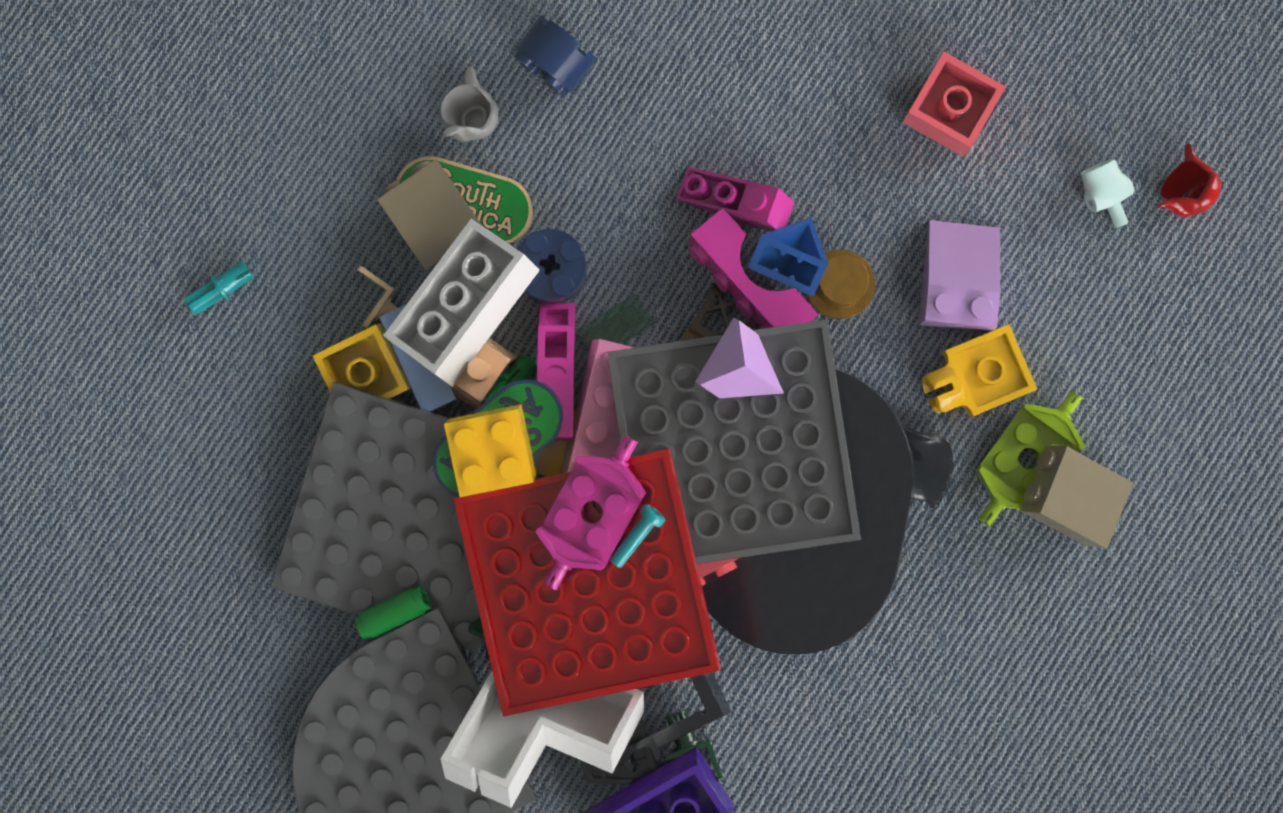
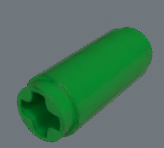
(392, 613)

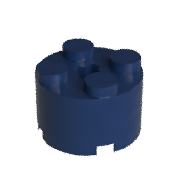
(555, 55)
(562, 248)

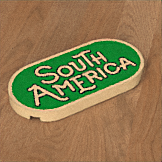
(494, 199)

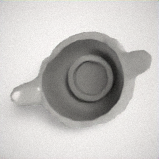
(468, 110)

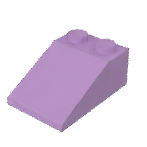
(961, 277)

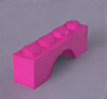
(718, 247)

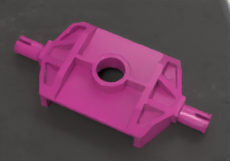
(567, 532)

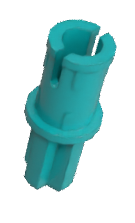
(219, 288)

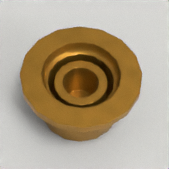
(845, 286)

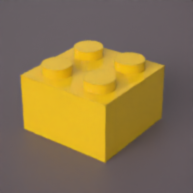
(364, 363)
(490, 450)

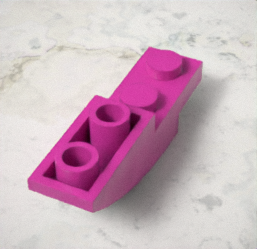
(557, 358)

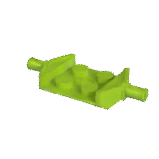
(1030, 429)

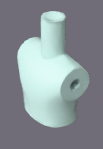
(1105, 189)

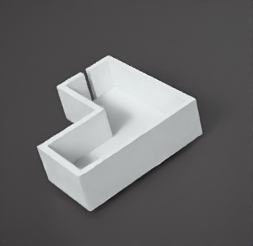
(504, 750)

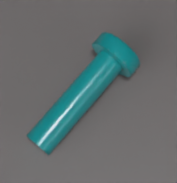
(650, 518)

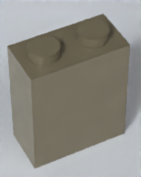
(427, 212)
(1076, 496)

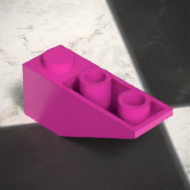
(743, 200)

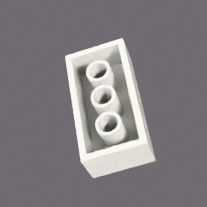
(462, 302)

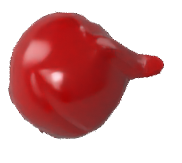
(1198, 179)

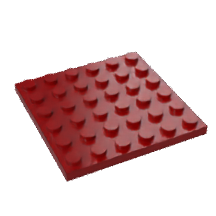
(601, 626)

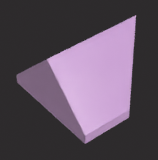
(739, 366)

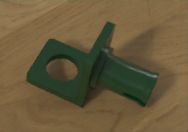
(689, 742)

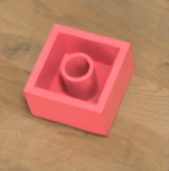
(954, 104)

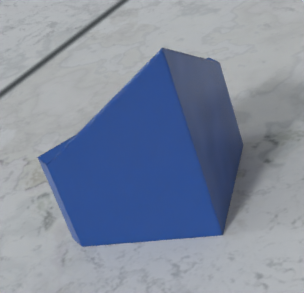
(792, 256)

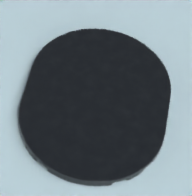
(832, 591)

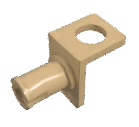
(384, 305)

